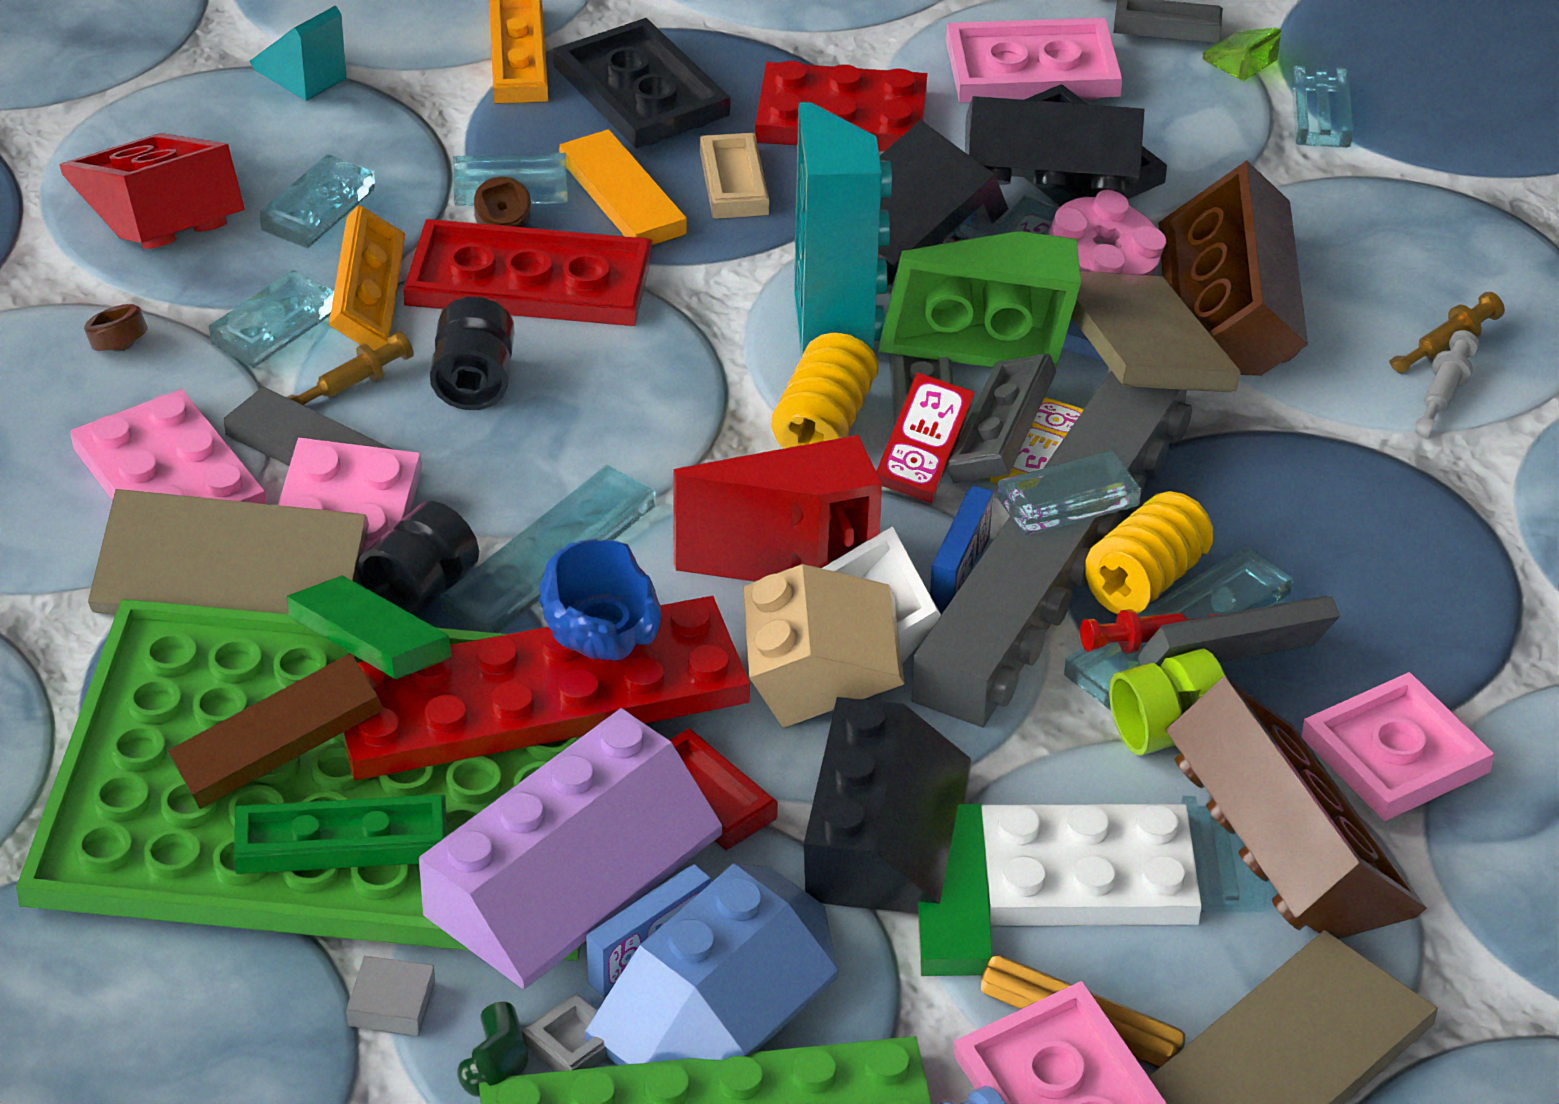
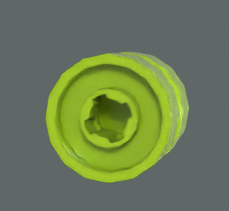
(1153, 697)

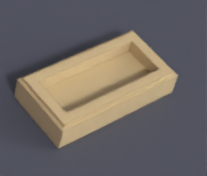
(734, 175)

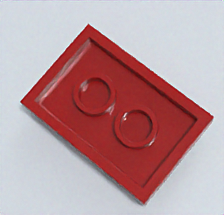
(872, 99)

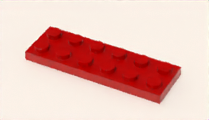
(536, 692)

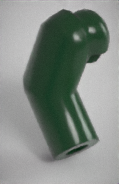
(500, 1055)

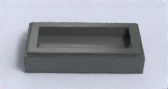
(1169, 20)

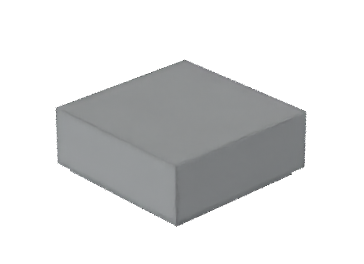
(390, 995)
(560, 1036)

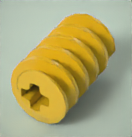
(825, 391)
(1148, 552)

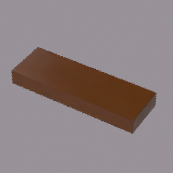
(275, 730)

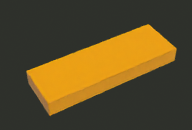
(518, 51)
(623, 188)
(367, 278)

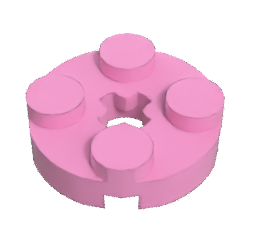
(1131, 238)

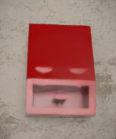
(775, 509)

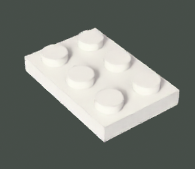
(1090, 865)

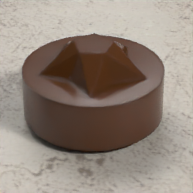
(502, 202)
(116, 328)

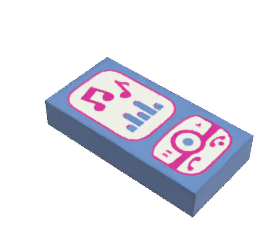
(618, 938)

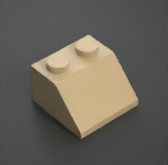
(820, 640)

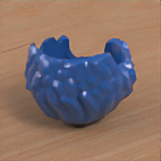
(599, 599)

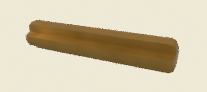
(1023, 985)

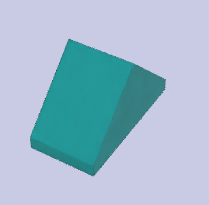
(307, 56)

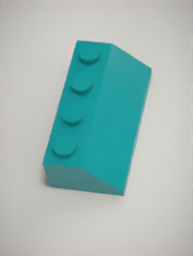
(839, 228)

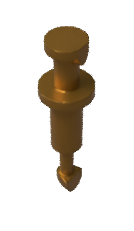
(1459, 318)
(365, 365)

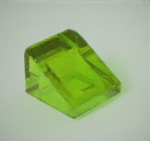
(1245, 52)

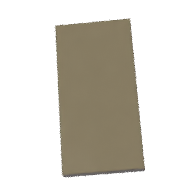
(1150, 334)
(220, 551)
(1301, 1034)

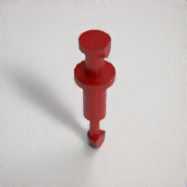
(1127, 631)

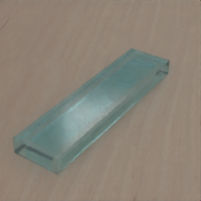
(511, 577)
(1230, 586)

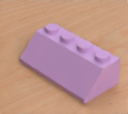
(567, 849)

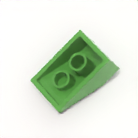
(984, 299)

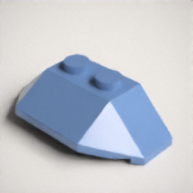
(720, 972)

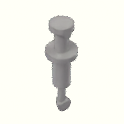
(1450, 371)

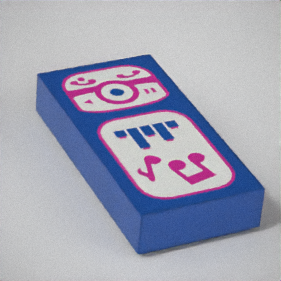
(961, 545)

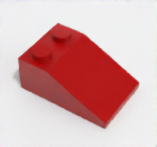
(158, 186)

